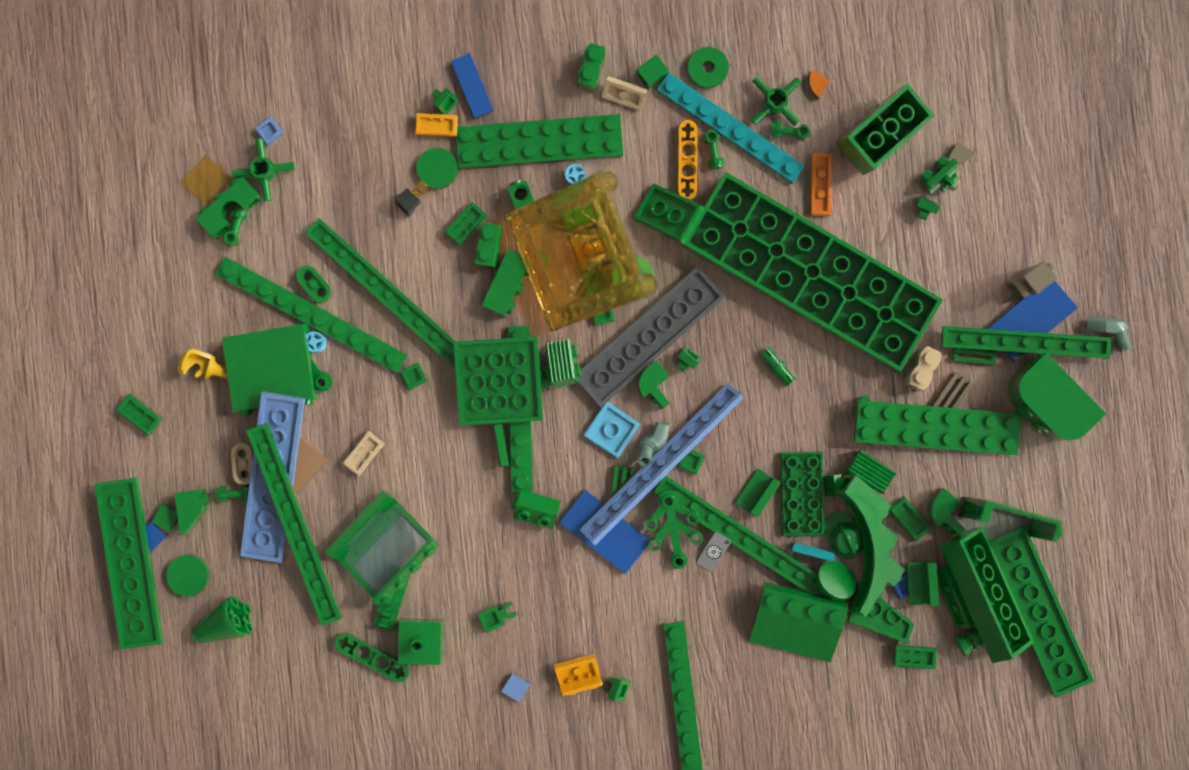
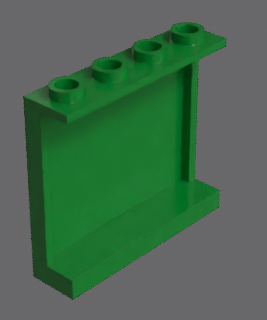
(268, 362)

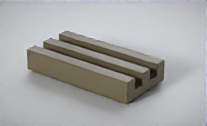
(962, 380)

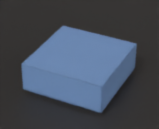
(269, 131)
(515, 687)

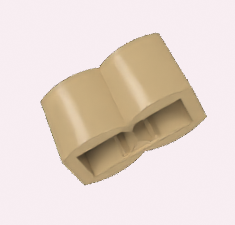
(924, 363)

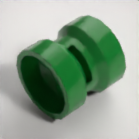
(969, 642)

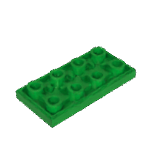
(802, 493)

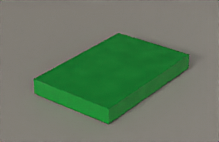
(668, 213)

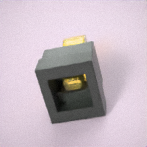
(408, 200)

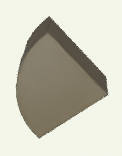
(960, 153)

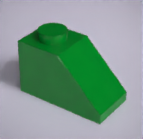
(190, 508)

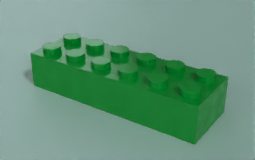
(987, 595)

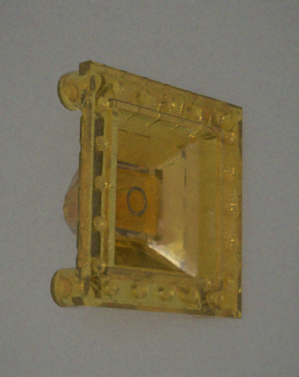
(579, 252)

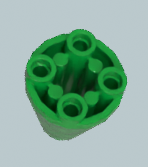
(224, 622)

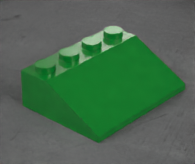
(798, 622)

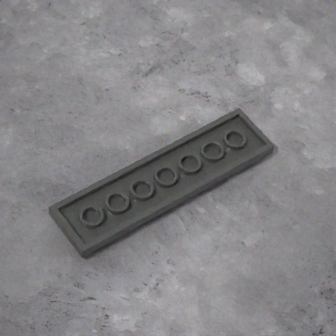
(649, 336)

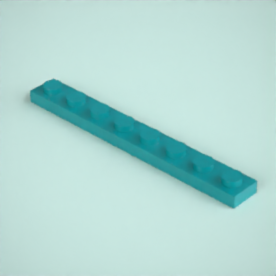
(730, 128)

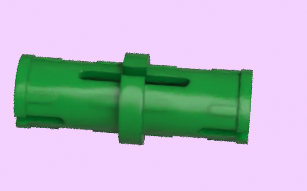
(777, 366)

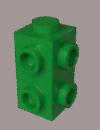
(535, 509)

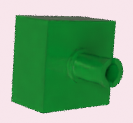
(420, 641)

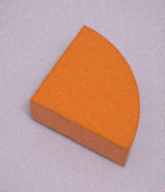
(817, 83)

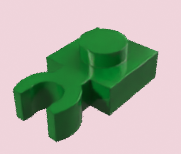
(494, 618)

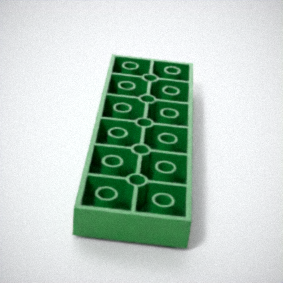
(812, 273)

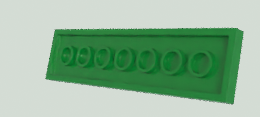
(539, 141)
(937, 427)
(129, 563)
(1052, 635)

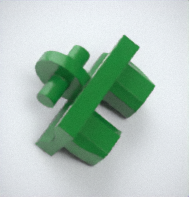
(944, 179)

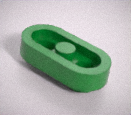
(314, 284)

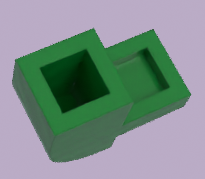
(650, 380)
(940, 509)

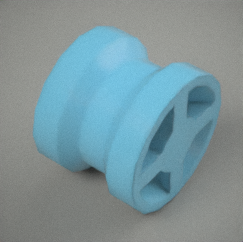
(574, 171)
(313, 338)

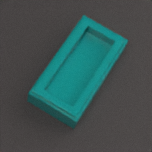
(812, 551)

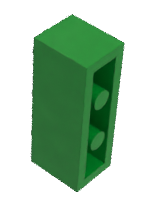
(506, 284)

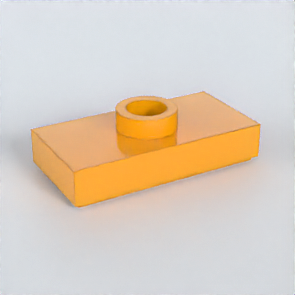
(436, 125)

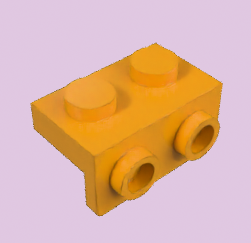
(578, 675)

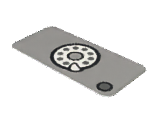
(713, 551)

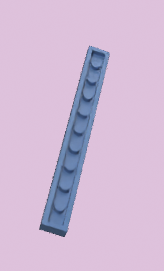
(661, 464)

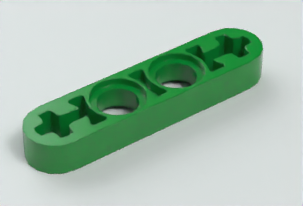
(370, 660)

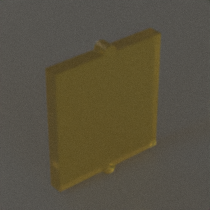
(206, 179)

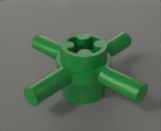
(769, 106)
(257, 164)

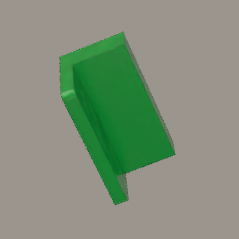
(757, 492)
(922, 583)

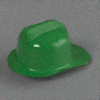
(843, 535)

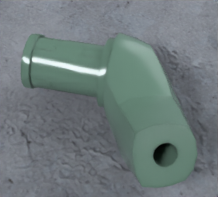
(1111, 326)
(653, 443)

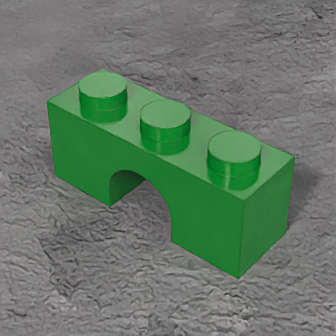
(214, 217)

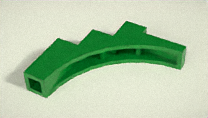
(877, 542)

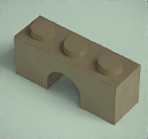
(1032, 280)

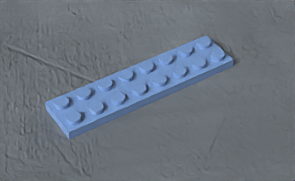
(263, 530)

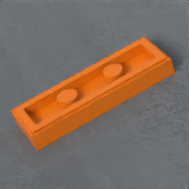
(820, 184)

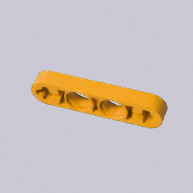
(687, 160)

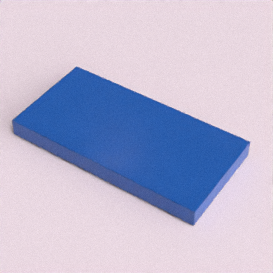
(1036, 313)
(619, 546)

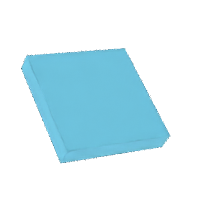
(612, 429)

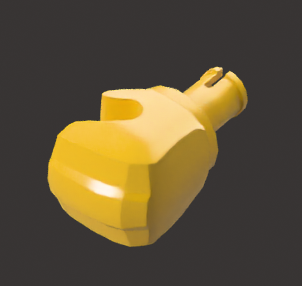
(204, 361)

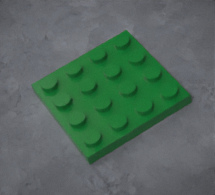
(498, 380)

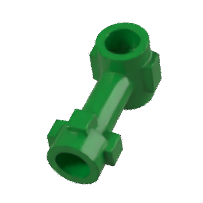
(801, 132)
(711, 140)
(231, 237)
(222, 493)

